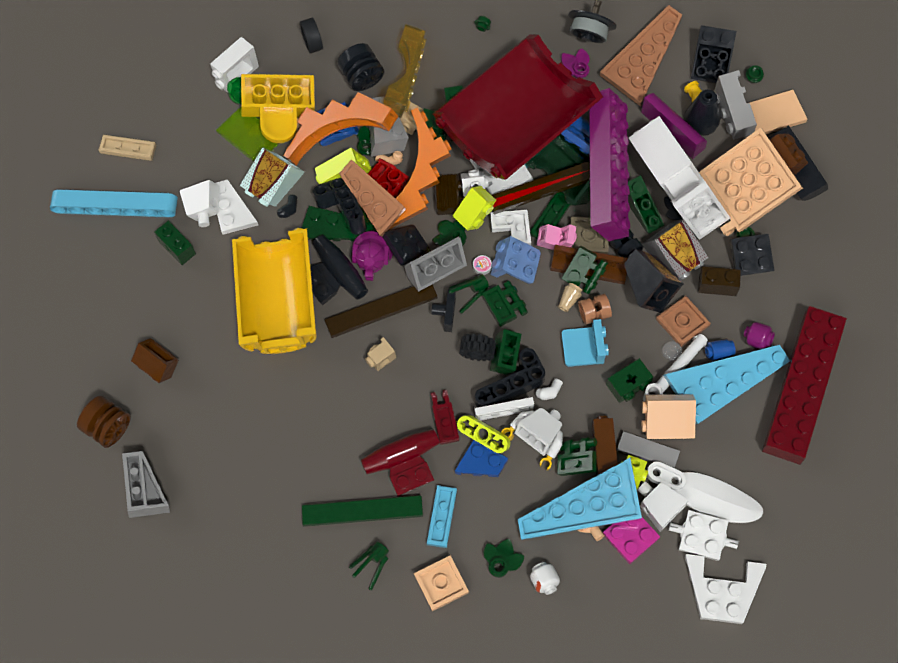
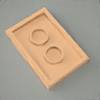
(778, 112)

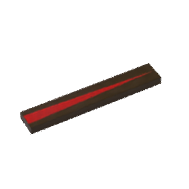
(541, 188)

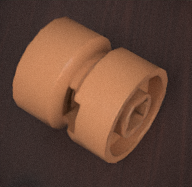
(588, 310)

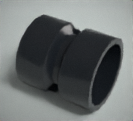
(626, 245)

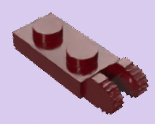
(444, 419)

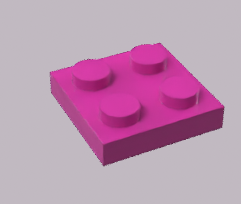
(631, 538)

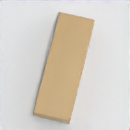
(127, 147)

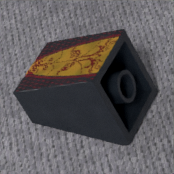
(651, 280)

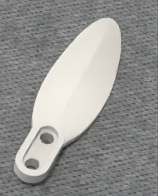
(708, 494)

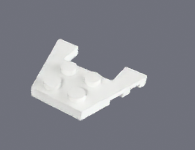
(723, 598)

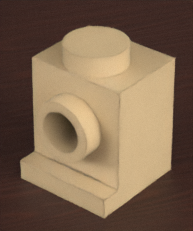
(380, 355)

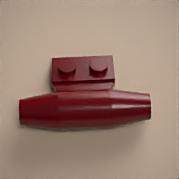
(404, 461)

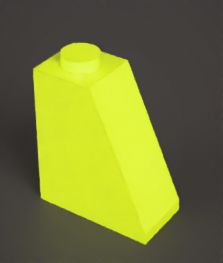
(331, 168)

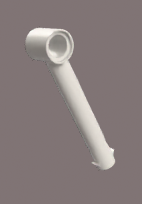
(681, 362)

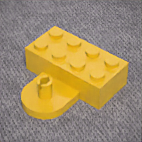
(277, 102)

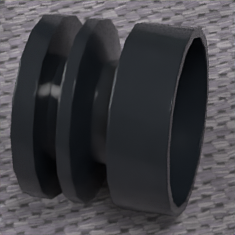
(360, 67)

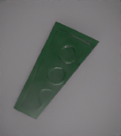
(328, 223)

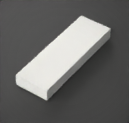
(504, 409)

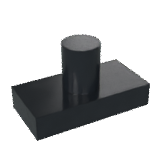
(446, 310)

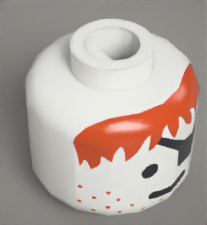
(544, 578)

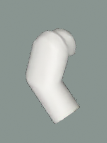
(549, 392)

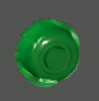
(234, 90)

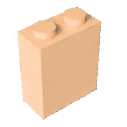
(669, 416)

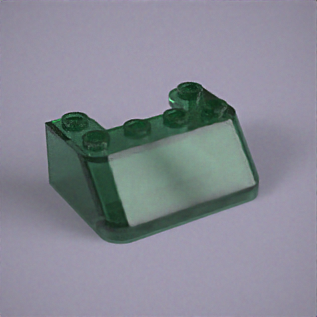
(560, 156)

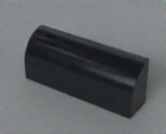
(809, 175)

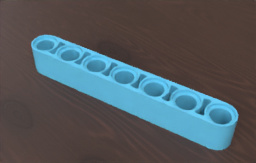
(113, 203)

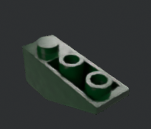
(643, 205)

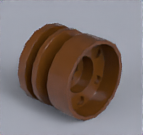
(103, 421)

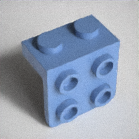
(516, 260)

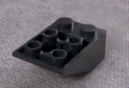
(713, 53)

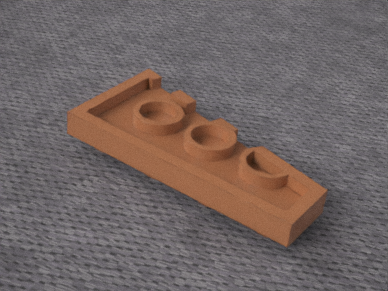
(376, 202)

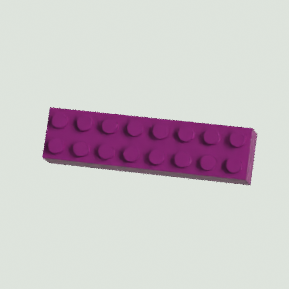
(609, 167)

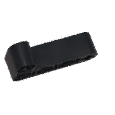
(337, 193)
(508, 385)

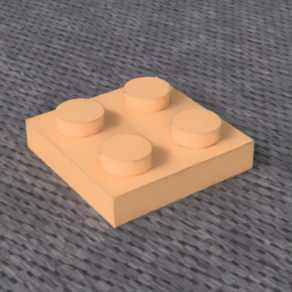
(441, 583)

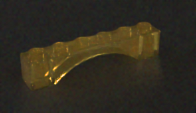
(410, 47)

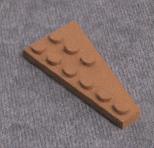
(639, 61)

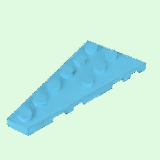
(725, 379)
(595, 503)

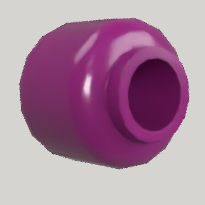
(759, 335)

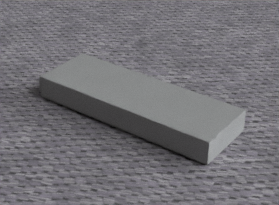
(647, 450)

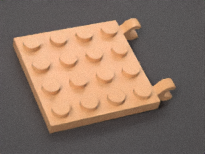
(750, 181)

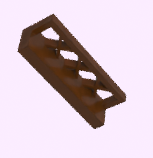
(615, 268)

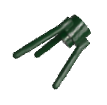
(477, 284)
(375, 553)

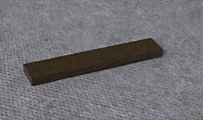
(379, 310)

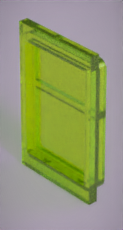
(245, 134)

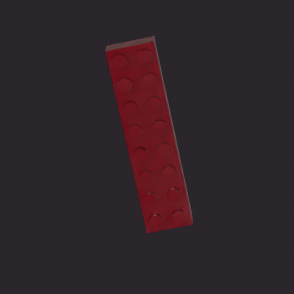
(804, 385)

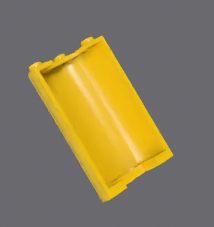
(274, 293)

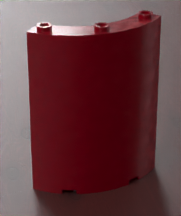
(515, 108)

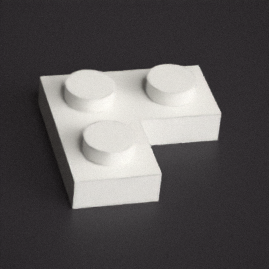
(513, 221)

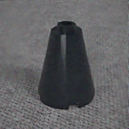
(704, 113)

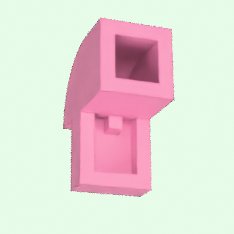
(552, 235)

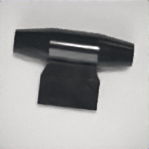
(334, 272)

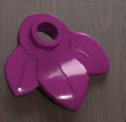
(576, 63)

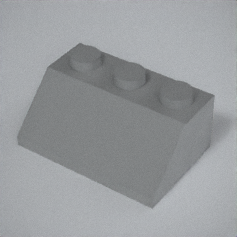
(436, 264)

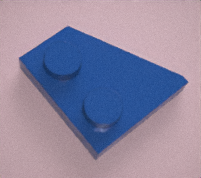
(481, 461)

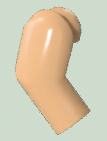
(395, 159)
(595, 531)

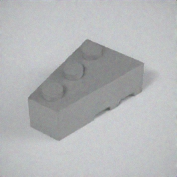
(733, 107)
(387, 141)
(142, 490)

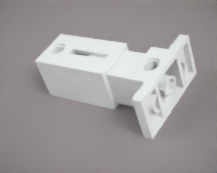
(679, 178)

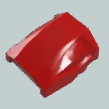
(389, 177)

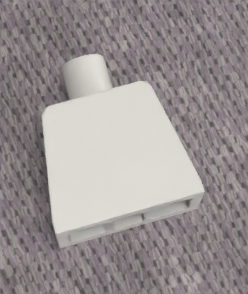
(201, 201)
(661, 504)

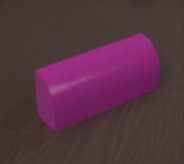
(685, 135)

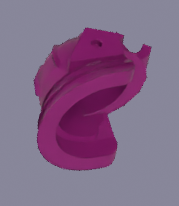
(370, 253)

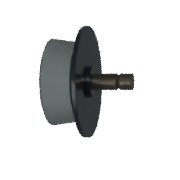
(591, 25)

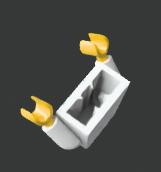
(540, 431)

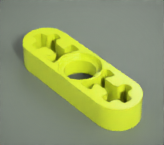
(491, 431)

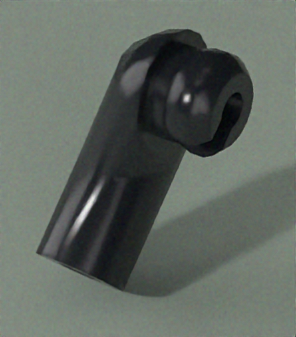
(289, 209)

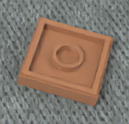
(683, 321)

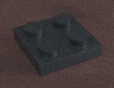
(406, 244)
(752, 254)

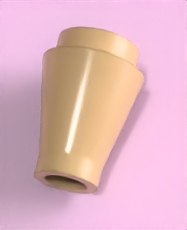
(570, 296)

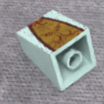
(270, 177)

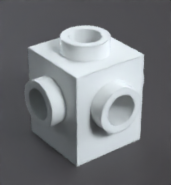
(473, 179)

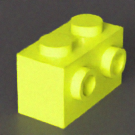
(474, 208)

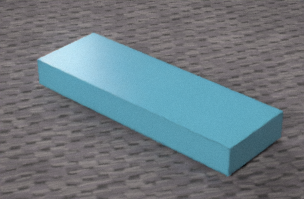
(441, 516)

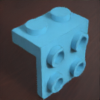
(585, 345)

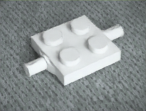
(703, 535)

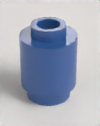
(720, 349)

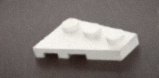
(233, 213)

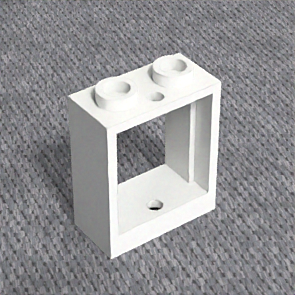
(234, 61)

